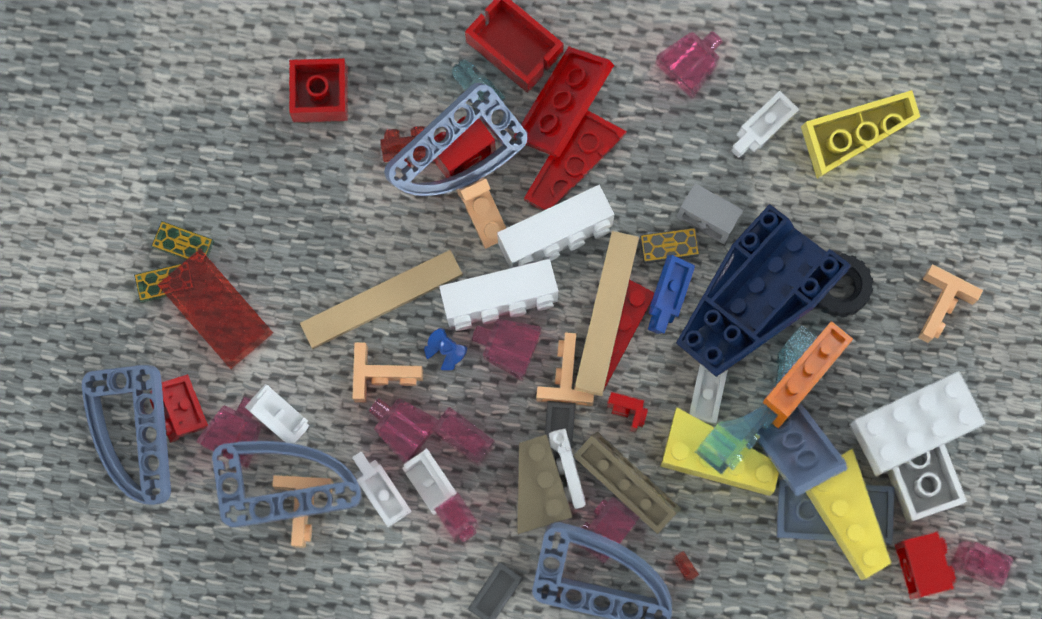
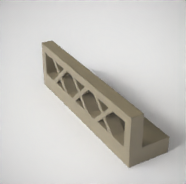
(627, 482)

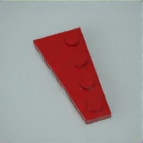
(582, 153)
(634, 308)

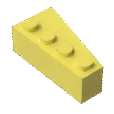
(847, 133)
(687, 433)
(851, 519)

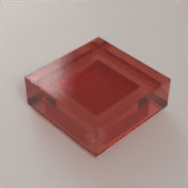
(685, 566)

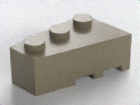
(539, 487)

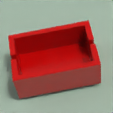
(514, 43)

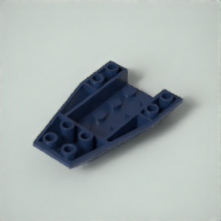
(759, 291)

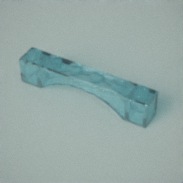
(728, 438)

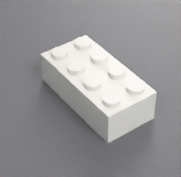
(557, 229)
(499, 294)
(917, 423)
(926, 485)

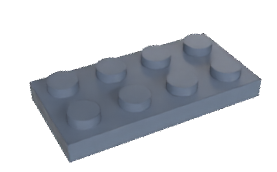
(801, 451)
(800, 519)

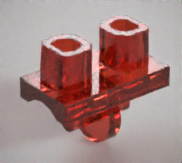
(393, 144)

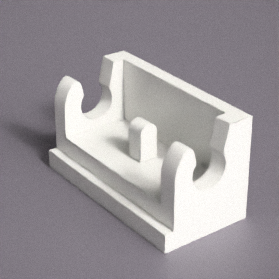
(277, 415)
(429, 480)

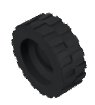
(860, 296)

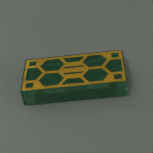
(180, 241)
(147, 283)

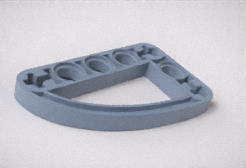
(453, 131)
(143, 421)
(276, 500)
(589, 591)

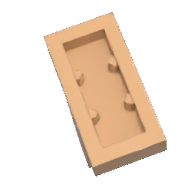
(482, 211)
(951, 287)
(379, 373)
(564, 377)
(300, 529)

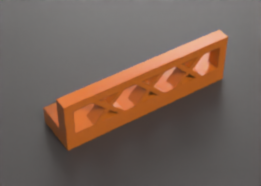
(807, 372)

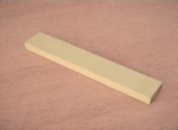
(381, 299)
(606, 313)

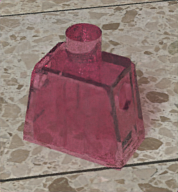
(690, 61)
(509, 345)
(231, 427)
(402, 427)
(982, 563)

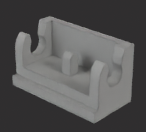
(709, 213)

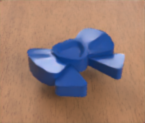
(439, 341)

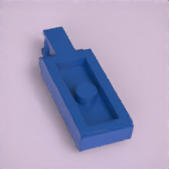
(669, 293)

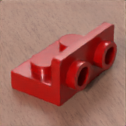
(625, 405)
(181, 408)

